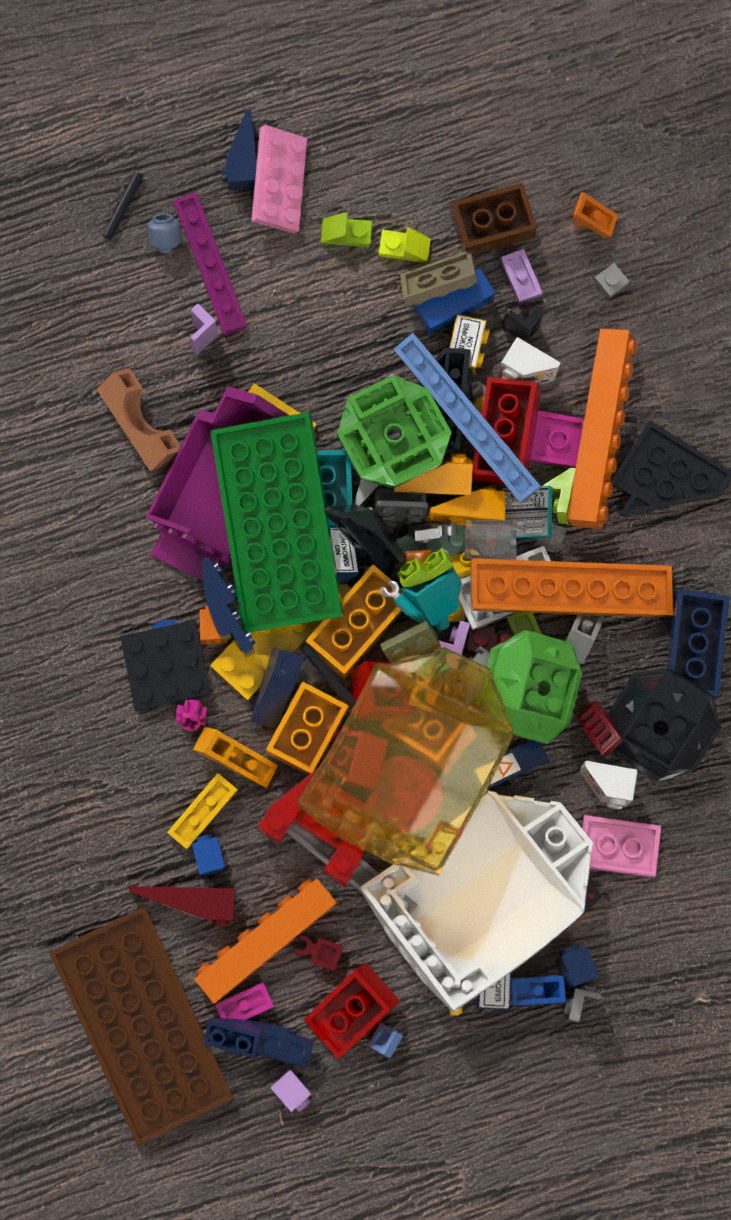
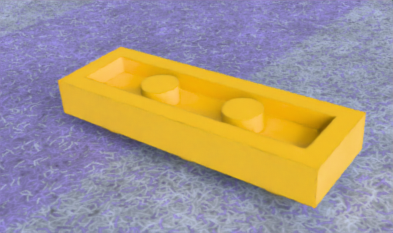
(202, 811)

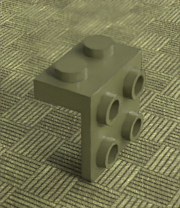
(409, 639)

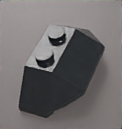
(458, 366)
(368, 537)

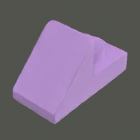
(457, 636)

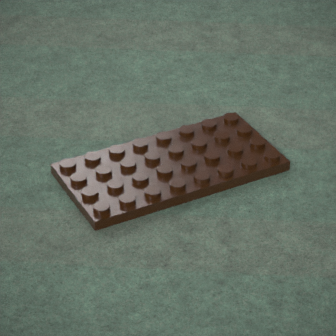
(141, 1026)

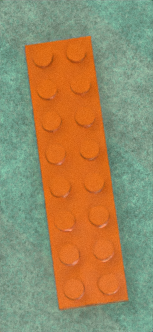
(571, 588)

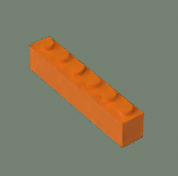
(265, 941)

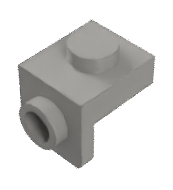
(574, 1006)

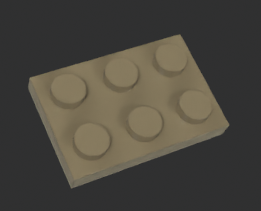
(438, 278)

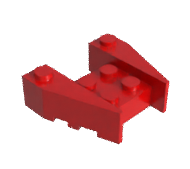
(286, 813)

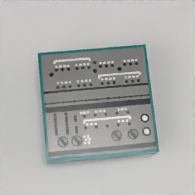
(533, 515)

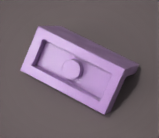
(206, 329)

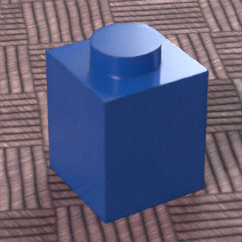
(208, 855)

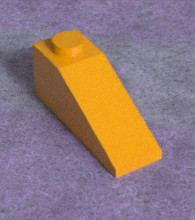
(480, 505)
(235, 756)

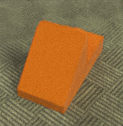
(594, 216)

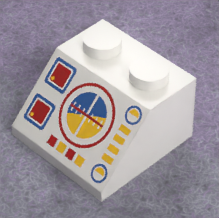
(528, 364)
(610, 783)

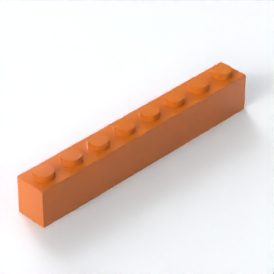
(601, 429)

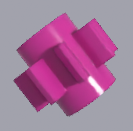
(191, 715)

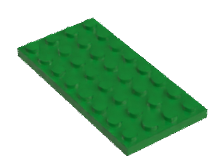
(277, 522)

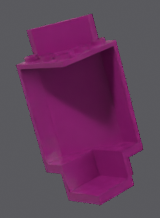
(189, 500)

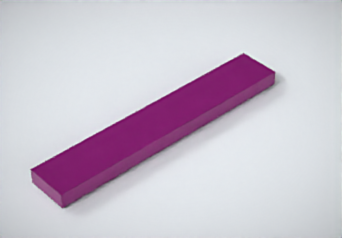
(210, 264)

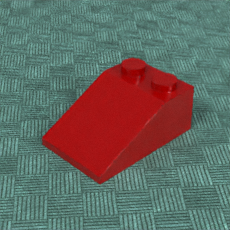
(352, 1010)

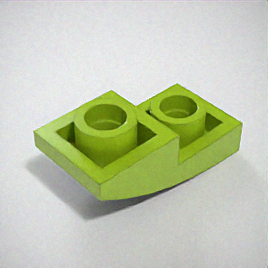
(416, 572)

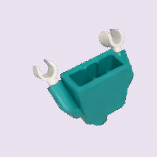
(430, 600)

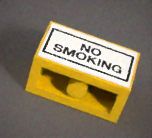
(470, 334)

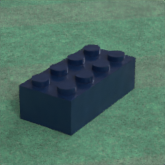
(698, 638)

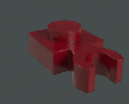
(323, 952)

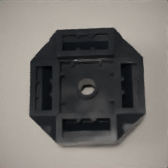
(666, 698)

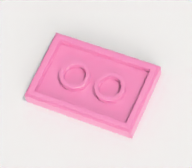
(623, 845)

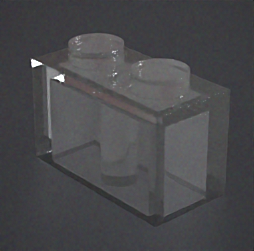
(491, 539)

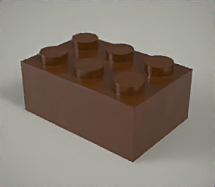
(493, 219)

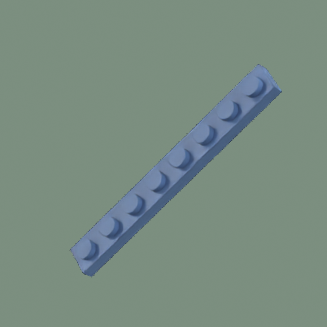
(467, 418)

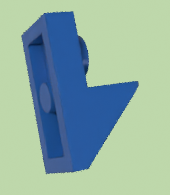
(538, 990)

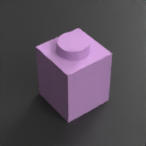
(291, 1092)

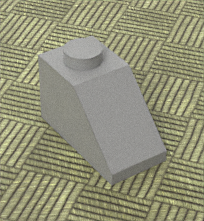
(584, 634)

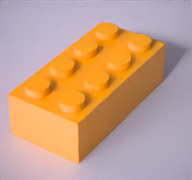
(366, 617)

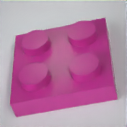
(557, 439)

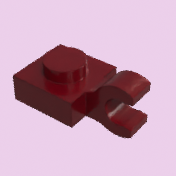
(485, 638)

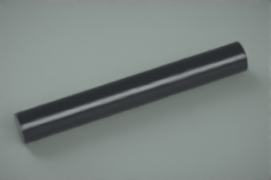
(123, 205)
(329, 676)

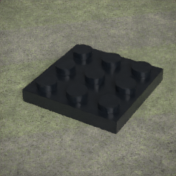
(165, 665)

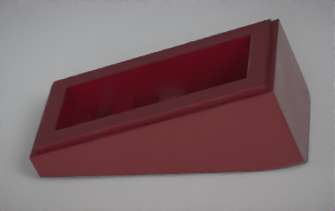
(599, 727)

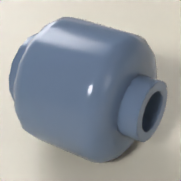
(164, 233)

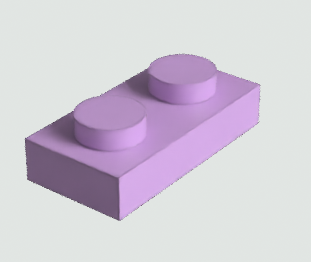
(521, 276)

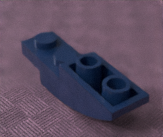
(219, 601)
(259, 1038)

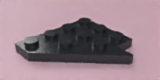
(667, 473)

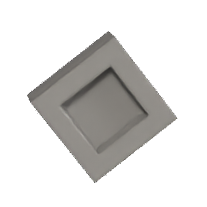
(611, 280)

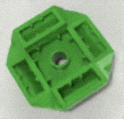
(399, 408)
(517, 671)

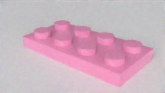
(279, 179)

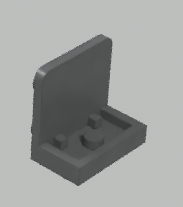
(400, 506)

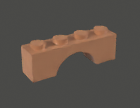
(122, 396)

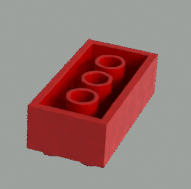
(512, 412)

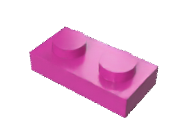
(246, 1004)

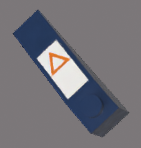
(517, 762)

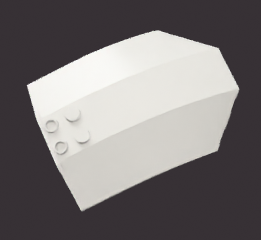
(496, 901)

